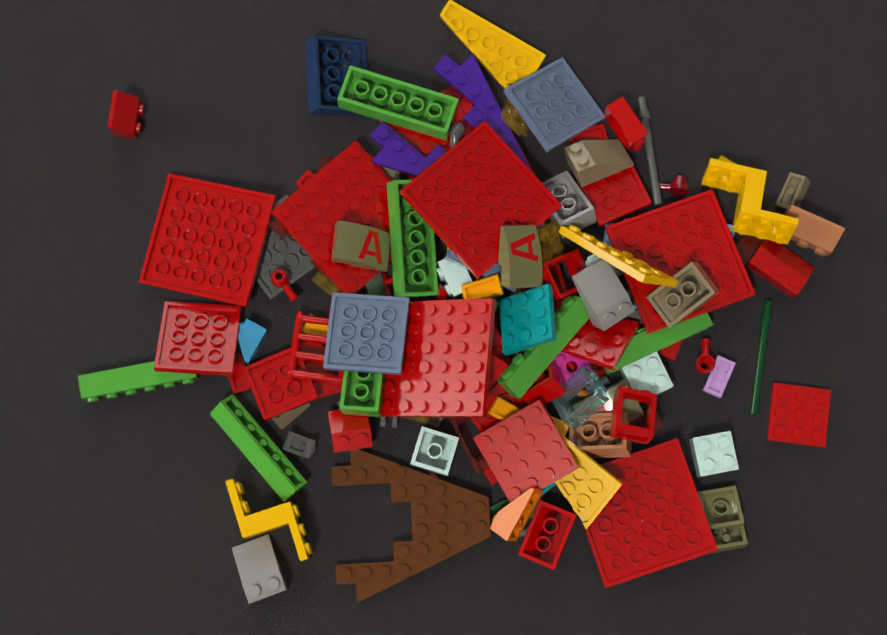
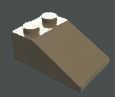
(596, 159)
(690, 294)

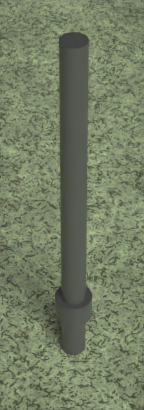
(644, 116)

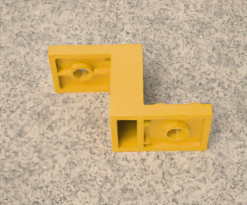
(748, 215)
(268, 519)

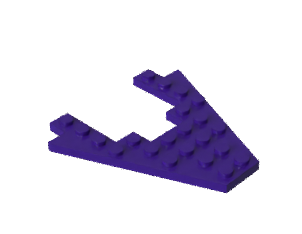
(471, 84)

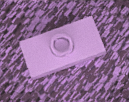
(719, 377)

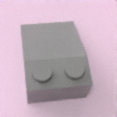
(575, 207)
(602, 295)
(259, 569)

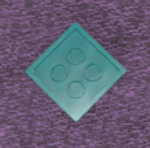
(527, 319)

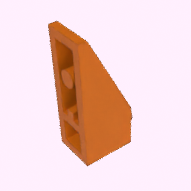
(513, 517)

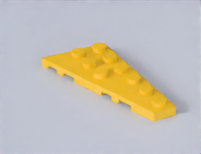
(498, 51)
(622, 260)
(587, 487)

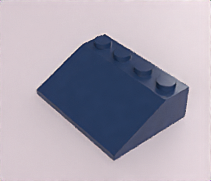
(326, 69)

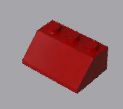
(780, 267)
(547, 535)

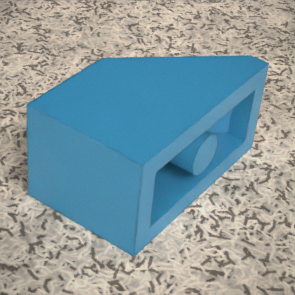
(250, 339)

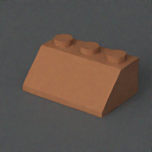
(814, 231)
(595, 439)

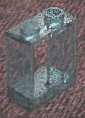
(589, 407)

